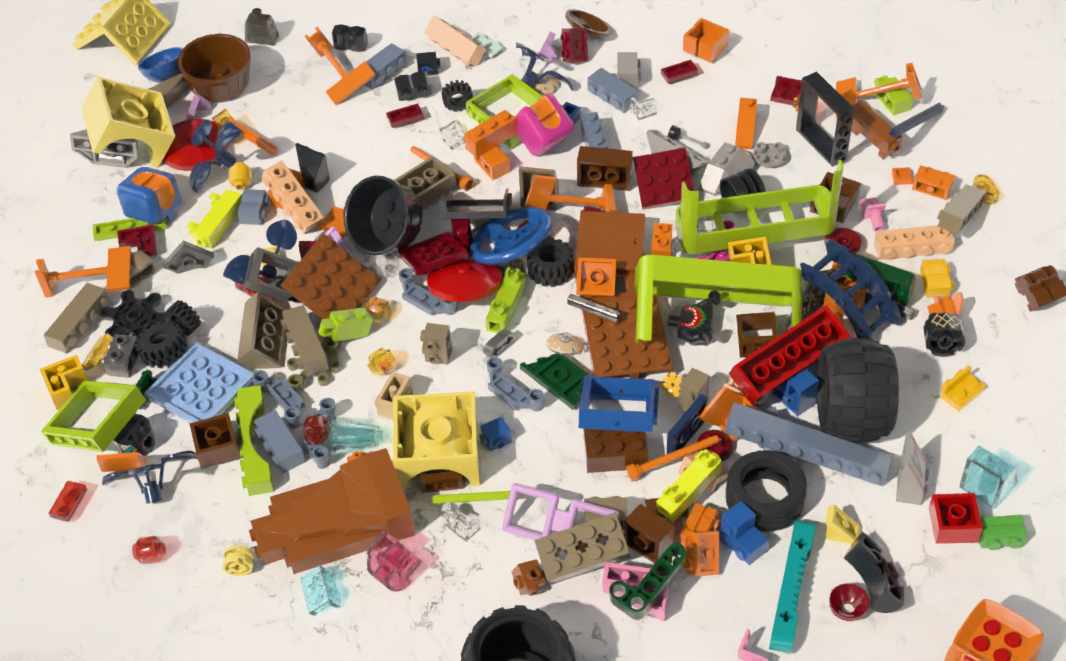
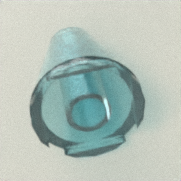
(351, 435)

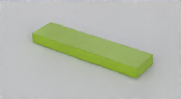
(108, 230)
(471, 497)

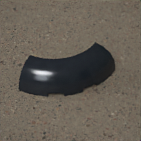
(877, 573)

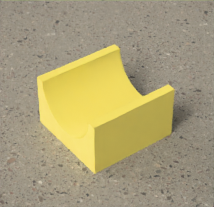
(127, 111)
(435, 434)

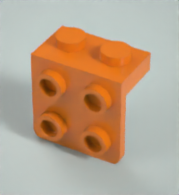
(720, 406)

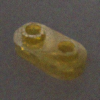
(985, 183)

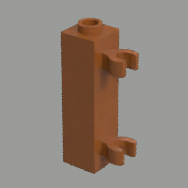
(875, 130)

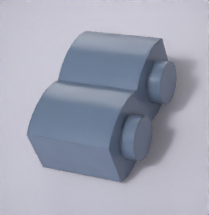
(253, 206)

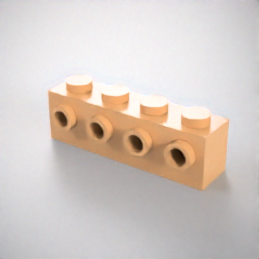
(455, 41)
(292, 197)
(913, 242)

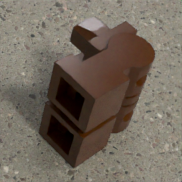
(1040, 287)

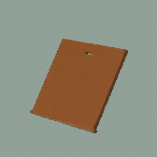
(611, 237)

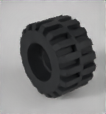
(550, 263)

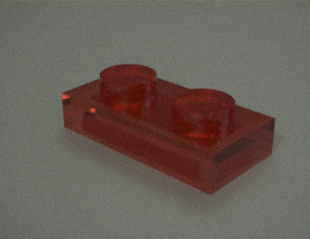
(67, 501)

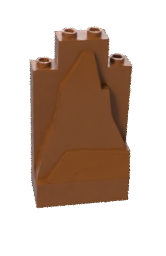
(334, 515)

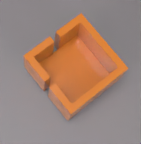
(705, 40)

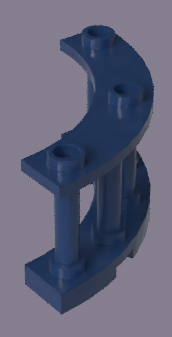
(867, 278)

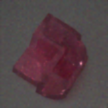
(391, 562)

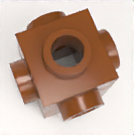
(528, 577)

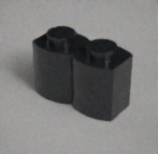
(349, 38)
(412, 86)

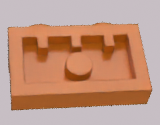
(702, 553)

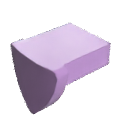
(548, 50)
(198, 103)
(334, 234)

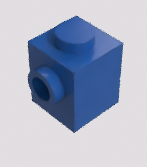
(495, 434)

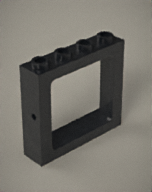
(831, 150)

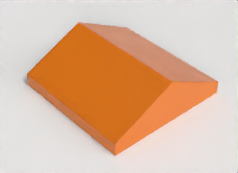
(596, 277)
(120, 461)

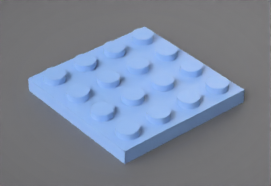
(199, 385)

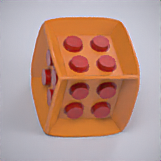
(995, 635)

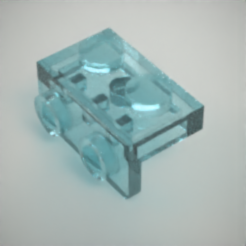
(320, 590)

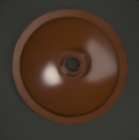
(595, 26)

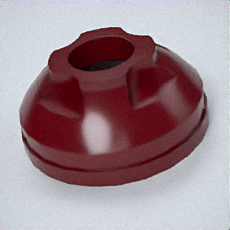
(723, 448)
(852, 595)

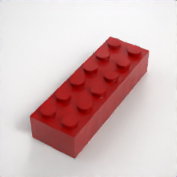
(787, 354)

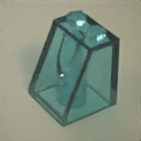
(988, 477)

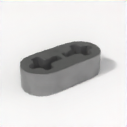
(498, 343)

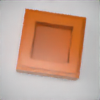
(901, 176)

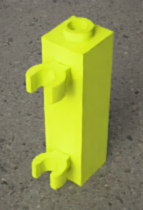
(217, 219)
(689, 485)

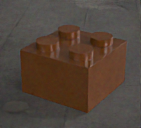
(214, 440)
(648, 533)

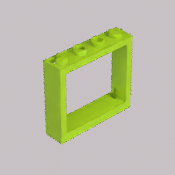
(496, 92)
(129, 402)

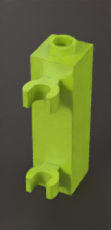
(506, 301)

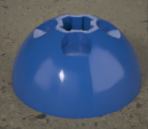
(161, 65)

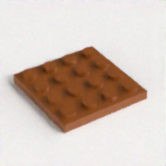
(330, 279)

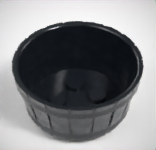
(382, 215)

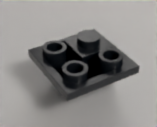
(313, 167)

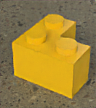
(749, 251)
(62, 377)

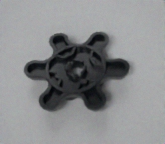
(133, 307)

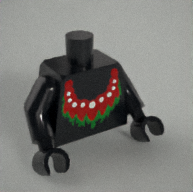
(696, 320)

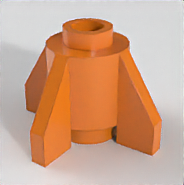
(947, 304)

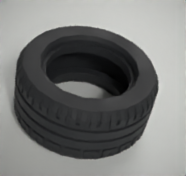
(772, 466)

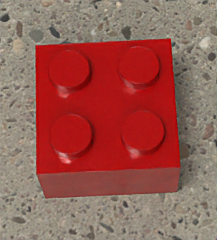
(955, 518)

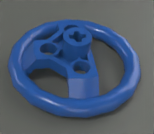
(513, 243)

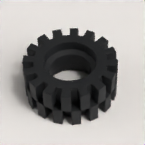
(453, 89)
(183, 316)

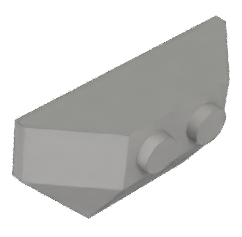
(660, 142)
(116, 154)
(726, 162)

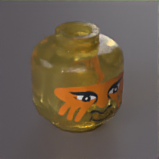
(378, 309)
(381, 362)

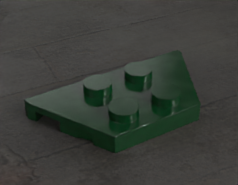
(558, 377)

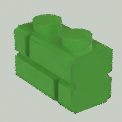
(1002, 532)

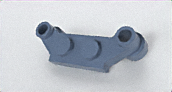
(421, 297)
(509, 391)
(283, 395)
(320, 453)

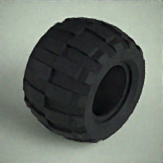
(857, 390)
(517, 634)

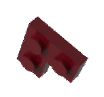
(141, 236)

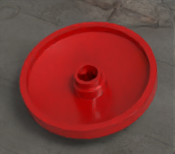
(182, 153)
(464, 281)

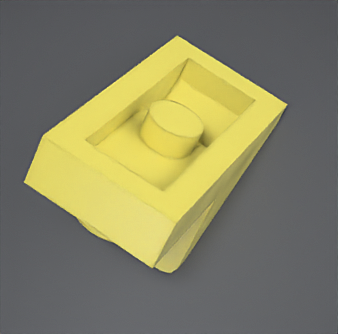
(840, 526)

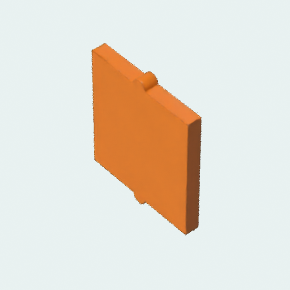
(335, 219)

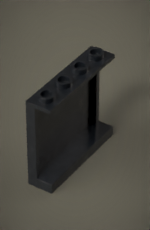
(473, 208)

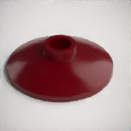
(846, 238)

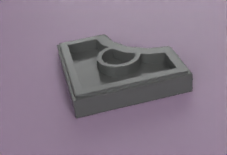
(187, 256)

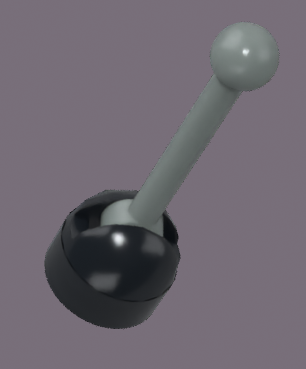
(675, 133)

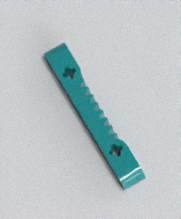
(786, 616)

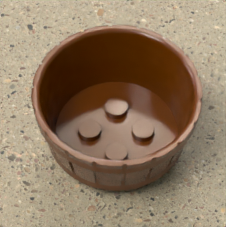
(216, 66)

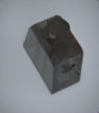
(260, 28)

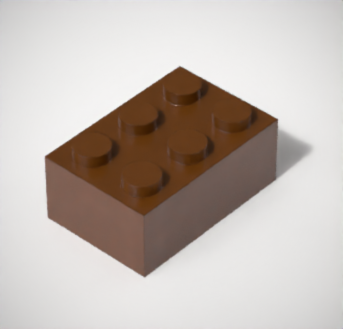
(604, 166)
(614, 449)

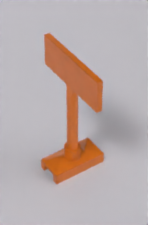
(349, 82)
(848, 87)
(541, 194)
(117, 272)

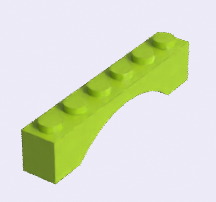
(257, 471)

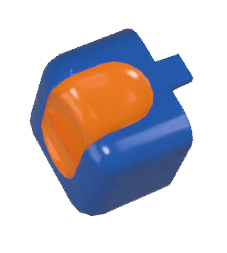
(149, 195)

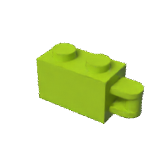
(896, 100)
(346, 324)

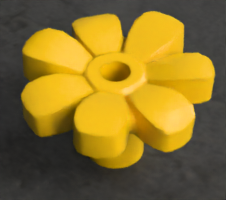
(671, 384)

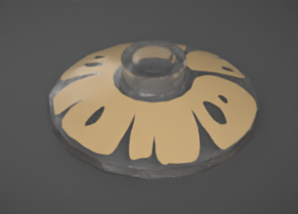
(546, 85)
(565, 344)

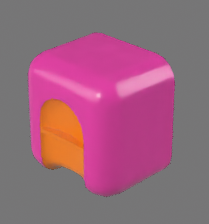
(543, 125)

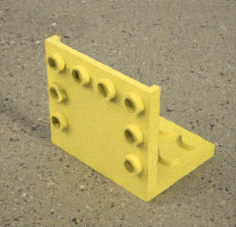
(128, 24)

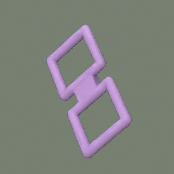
(556, 518)

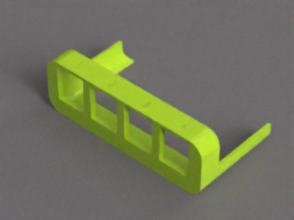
(787, 230)
(698, 277)

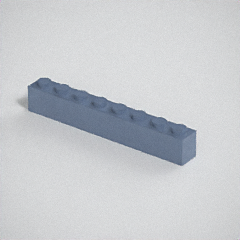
(808, 444)

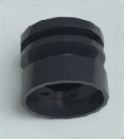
(742, 183)

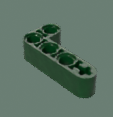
(899, 281)
(652, 579)

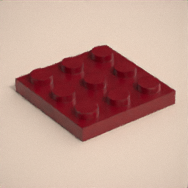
(661, 177)
(433, 253)

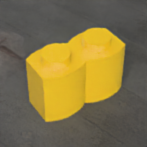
(936, 277)

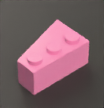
(633, 576)

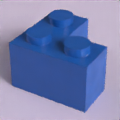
(799, 392)
(741, 534)

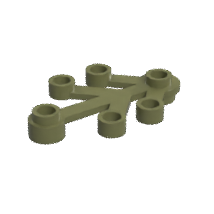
(330, 347)

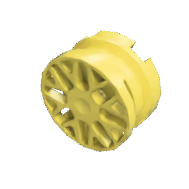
(238, 562)

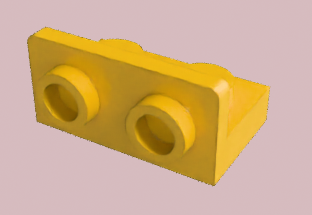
(961, 389)

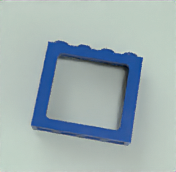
(618, 420)

